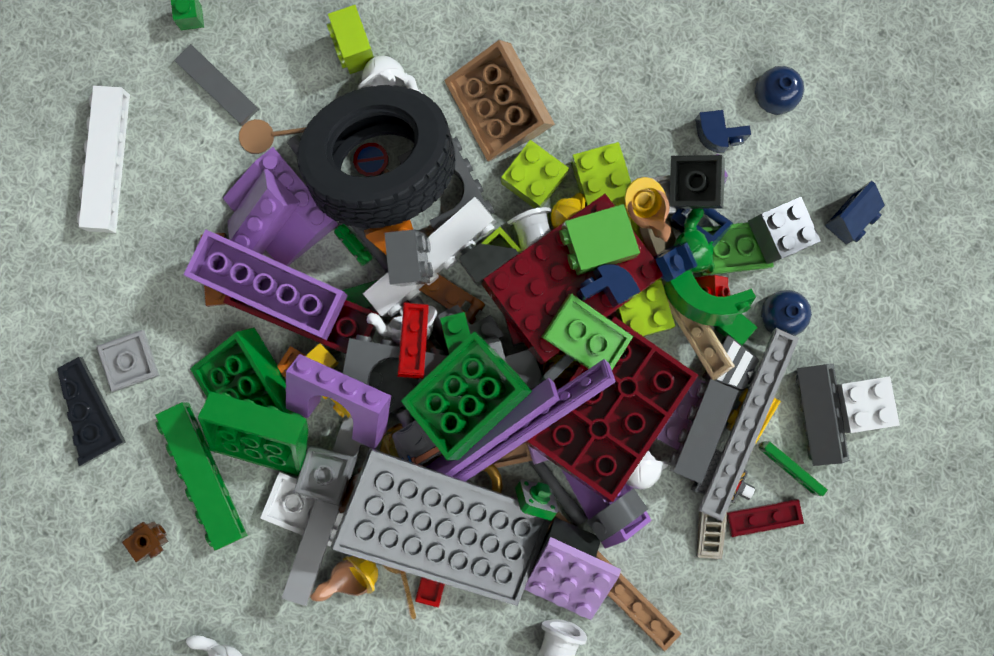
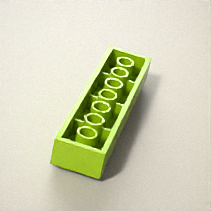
(603, 172)

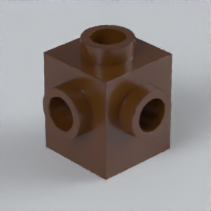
(146, 541)

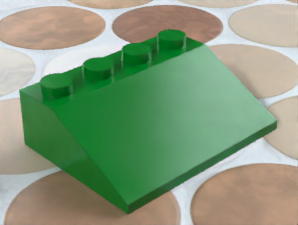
(243, 370)
(465, 397)
(254, 432)

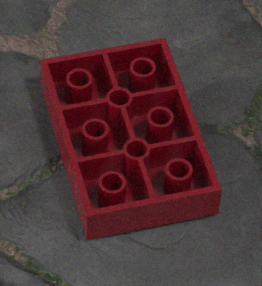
(540, 278)
(615, 428)

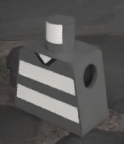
(744, 364)

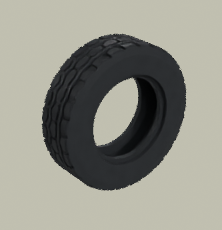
(386, 197)

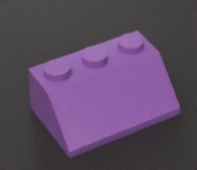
(262, 213)

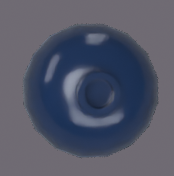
(779, 90)
(787, 312)

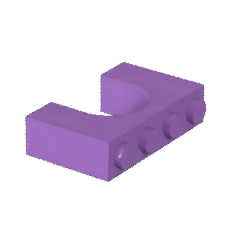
(367, 406)

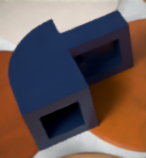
(715, 135)
(675, 261)
(615, 283)

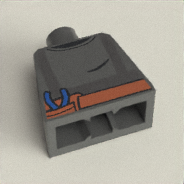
(413, 442)

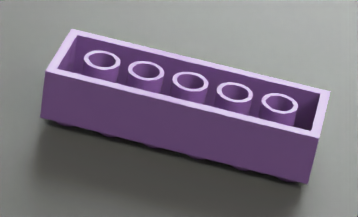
(265, 284)

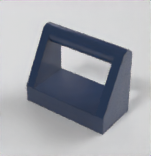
(679, 218)

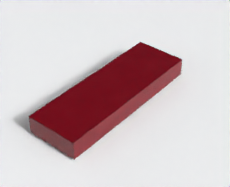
(764, 518)

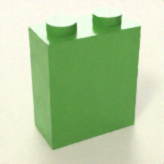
(599, 239)

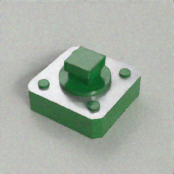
(536, 499)

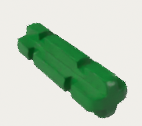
(353, 245)

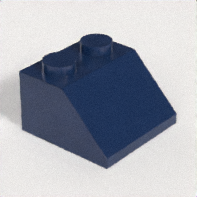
(856, 213)

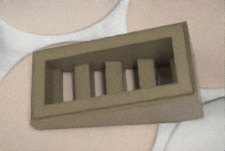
(702, 523)

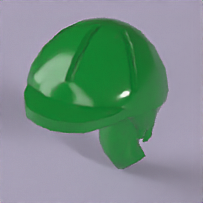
(697, 242)

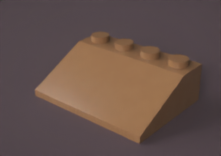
(499, 100)

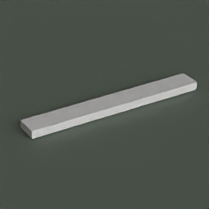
(748, 424)
(317, 531)

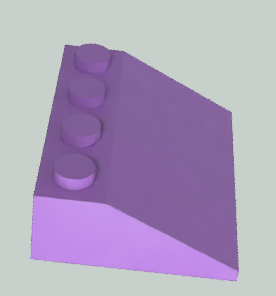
(307, 222)

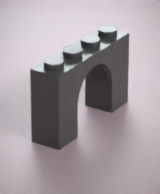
(472, 187)
(364, 356)

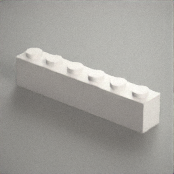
(103, 159)
(445, 245)

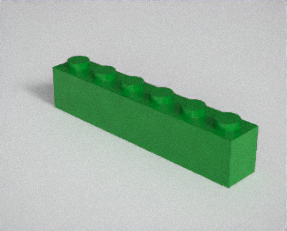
(200, 475)

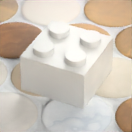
(868, 405)

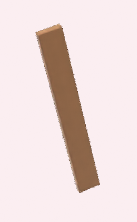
(638, 607)

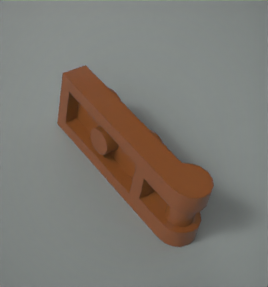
(450, 295)

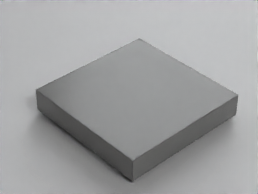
(127, 361)
(325, 475)

